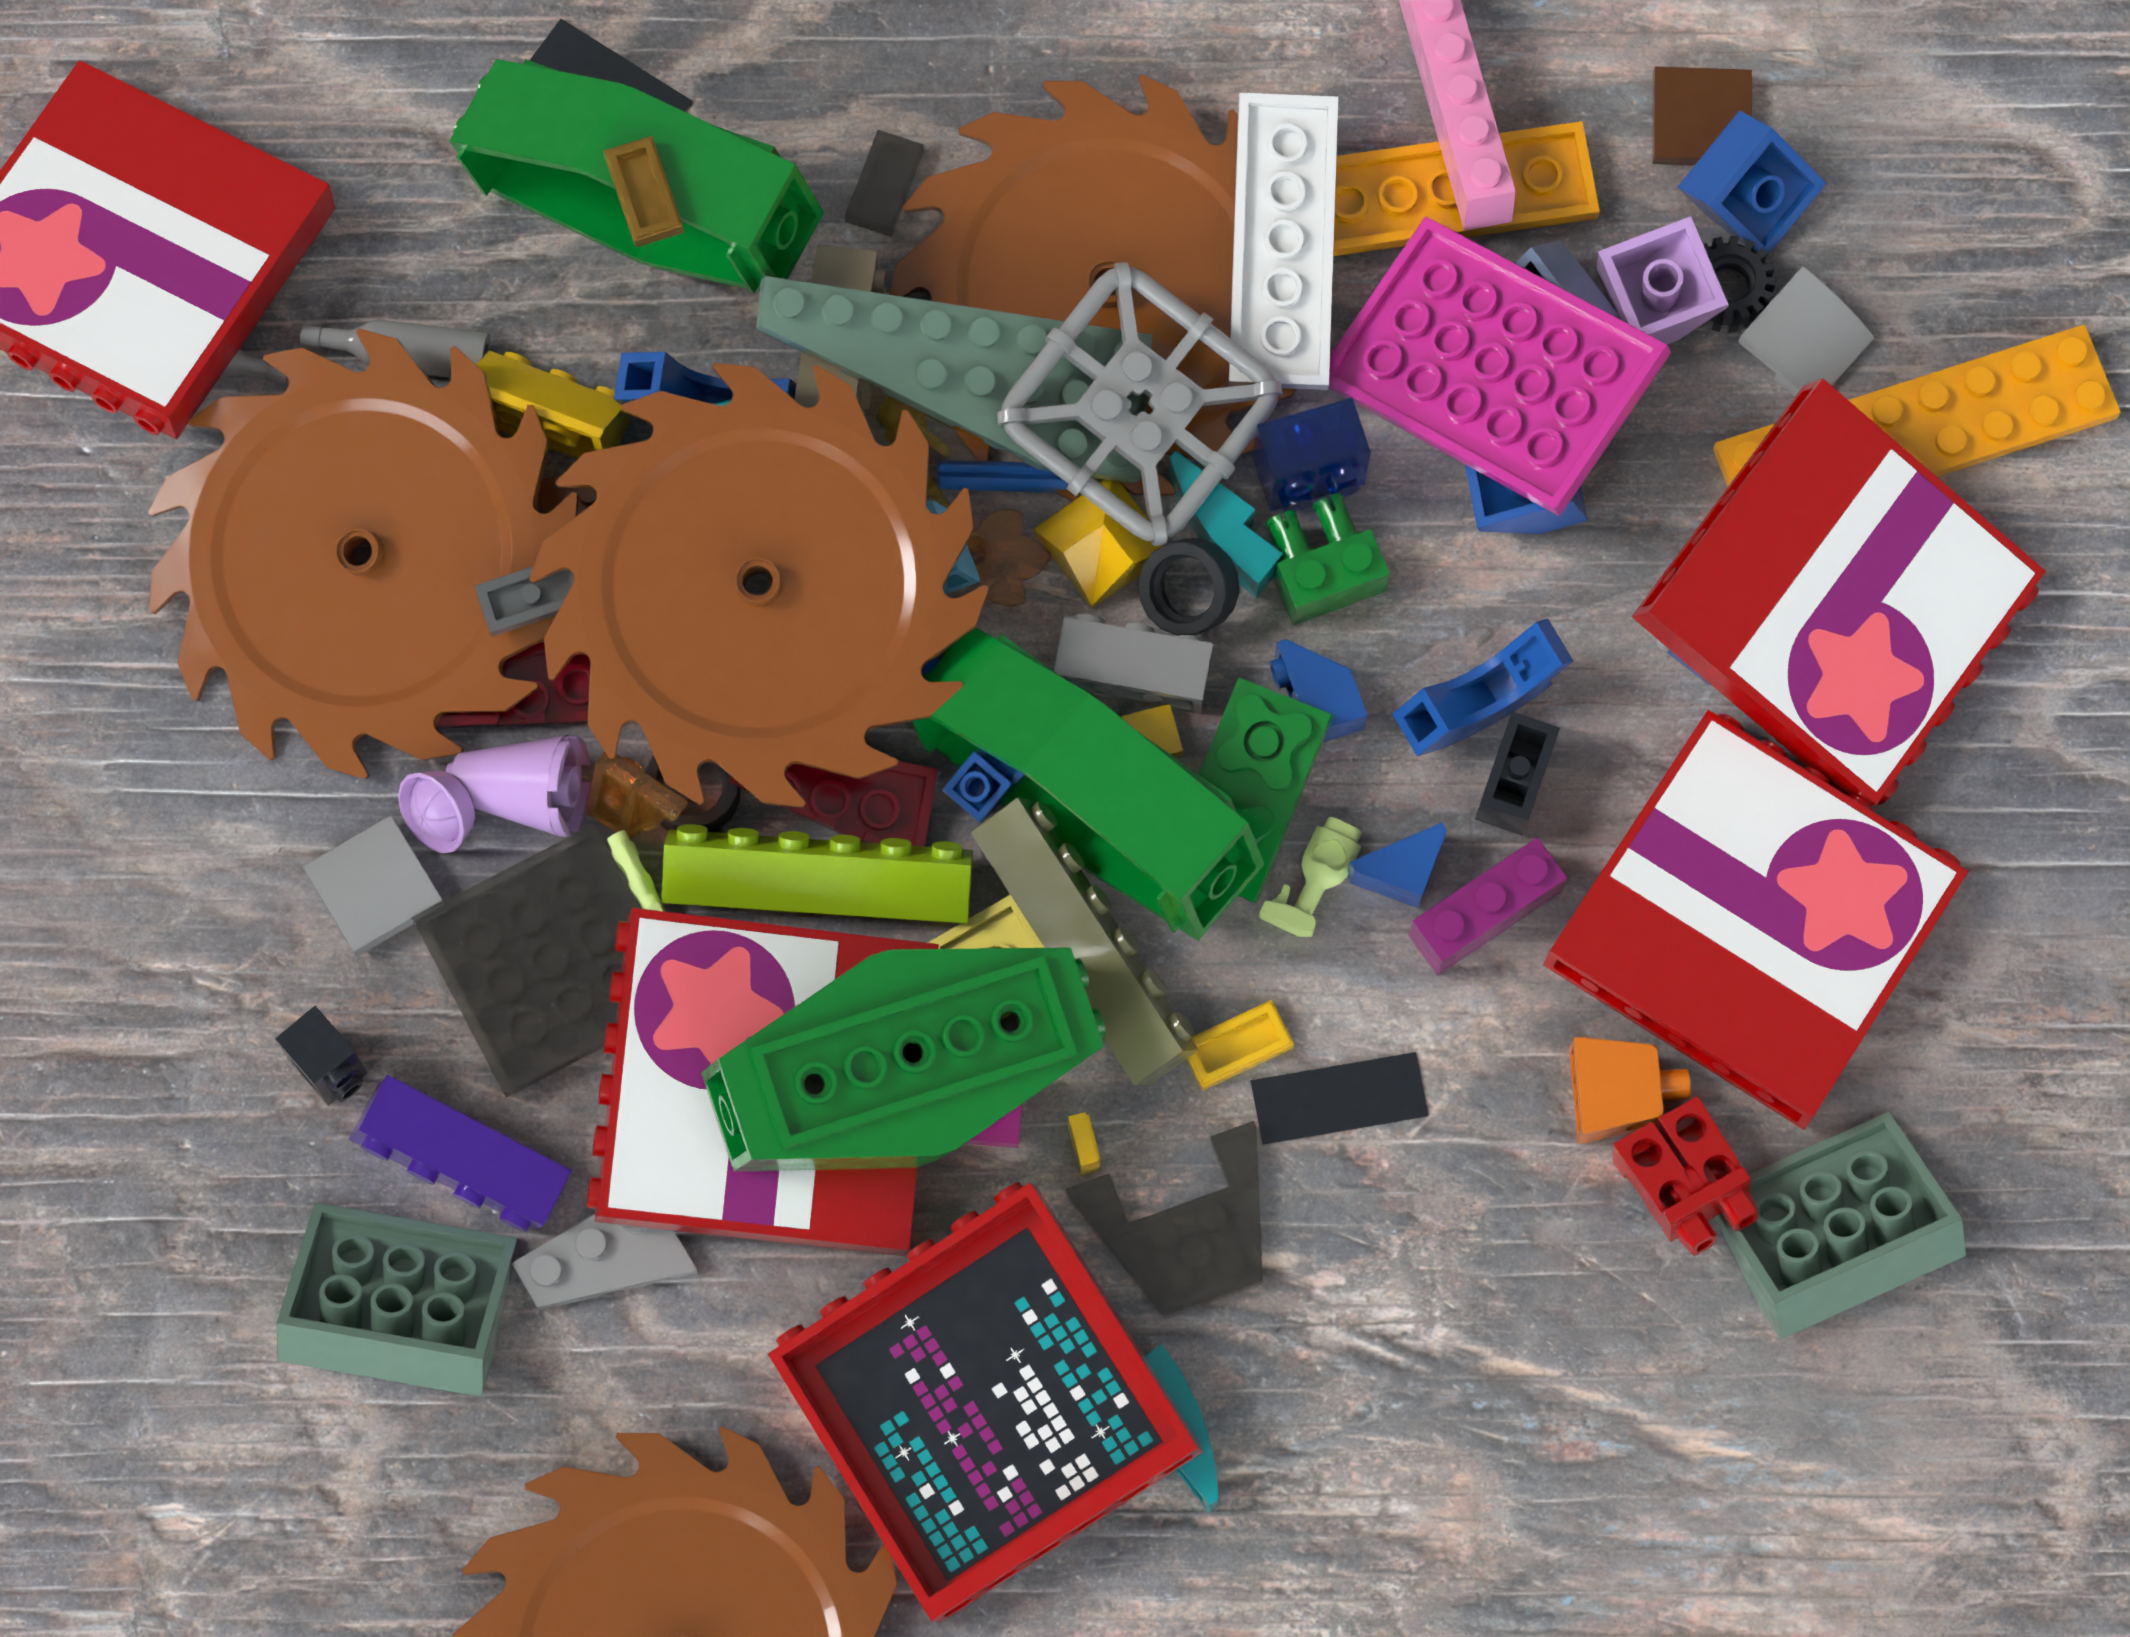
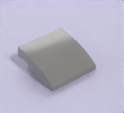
(1806, 334)
(372, 885)

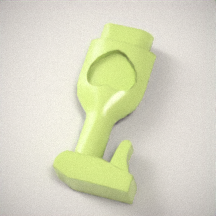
(1324, 867)
(640, 882)

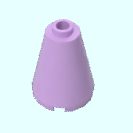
(529, 782)

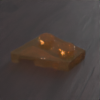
(629, 798)

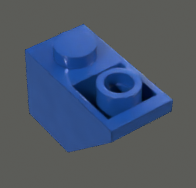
(1321, 685)

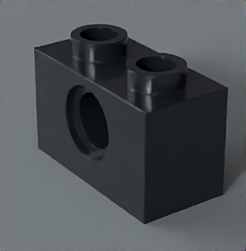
(1517, 773)
(322, 1057)

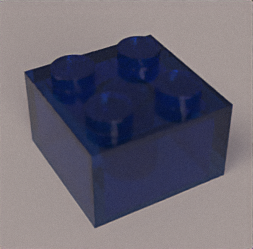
(1311, 455)

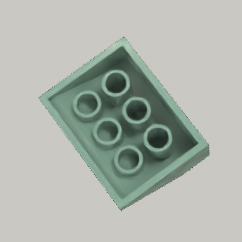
(1843, 1225)
(396, 1299)

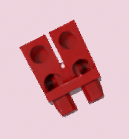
(1687, 1175)

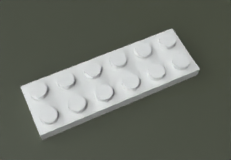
(1284, 236)

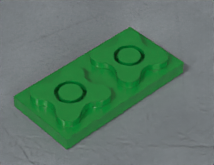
(1263, 764)

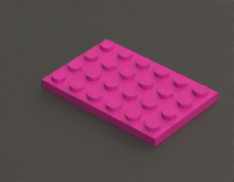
(1494, 365)

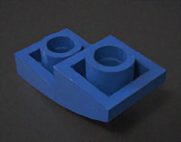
(982, 784)

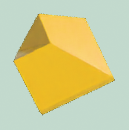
(1095, 548)

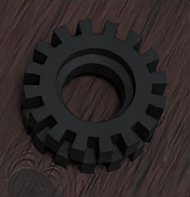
(1758, 277)

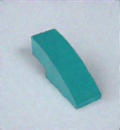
(1227, 522)
(1201, 1471)

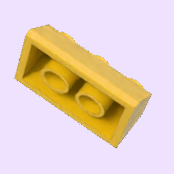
(570, 413)

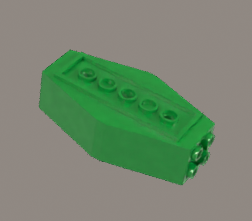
(543, 142)
(1115, 794)
(875, 1102)

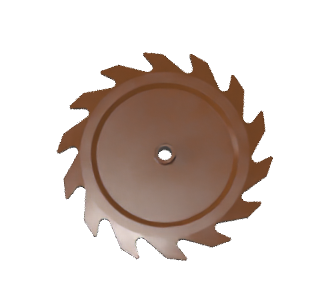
(1069, 203)
(278, 534)
(775, 672)
(681, 1555)

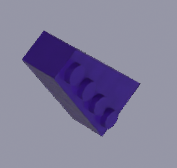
(460, 1154)

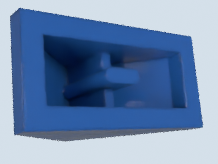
(1400, 868)

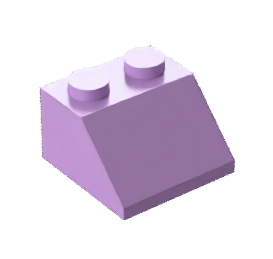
(1662, 281)

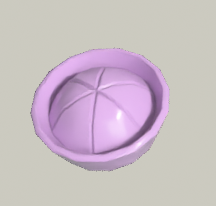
(436, 809)

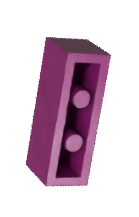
(1487, 906)

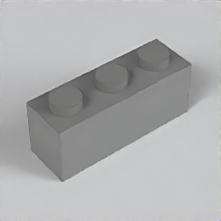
(1134, 663)

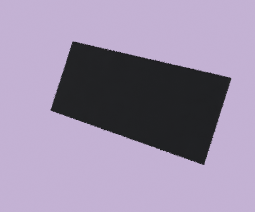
(577, 53)
(1339, 1098)

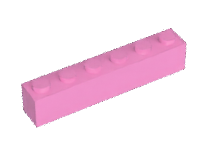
(1460, 111)

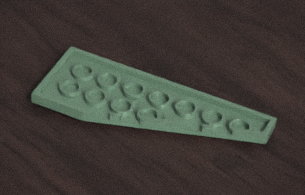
(946, 360)

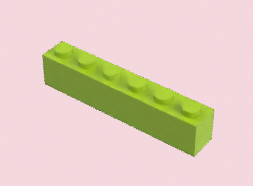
(817, 874)

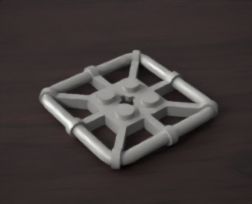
(1137, 371)

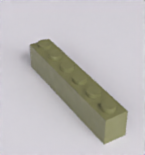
(1070, 912)

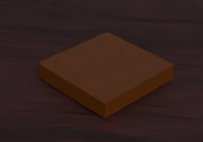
(1694, 109)

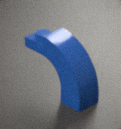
(658, 371)
(1485, 694)

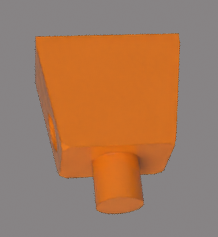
(1620, 1087)

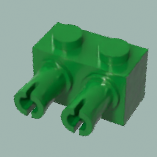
(1331, 575)

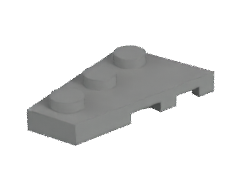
(600, 1260)

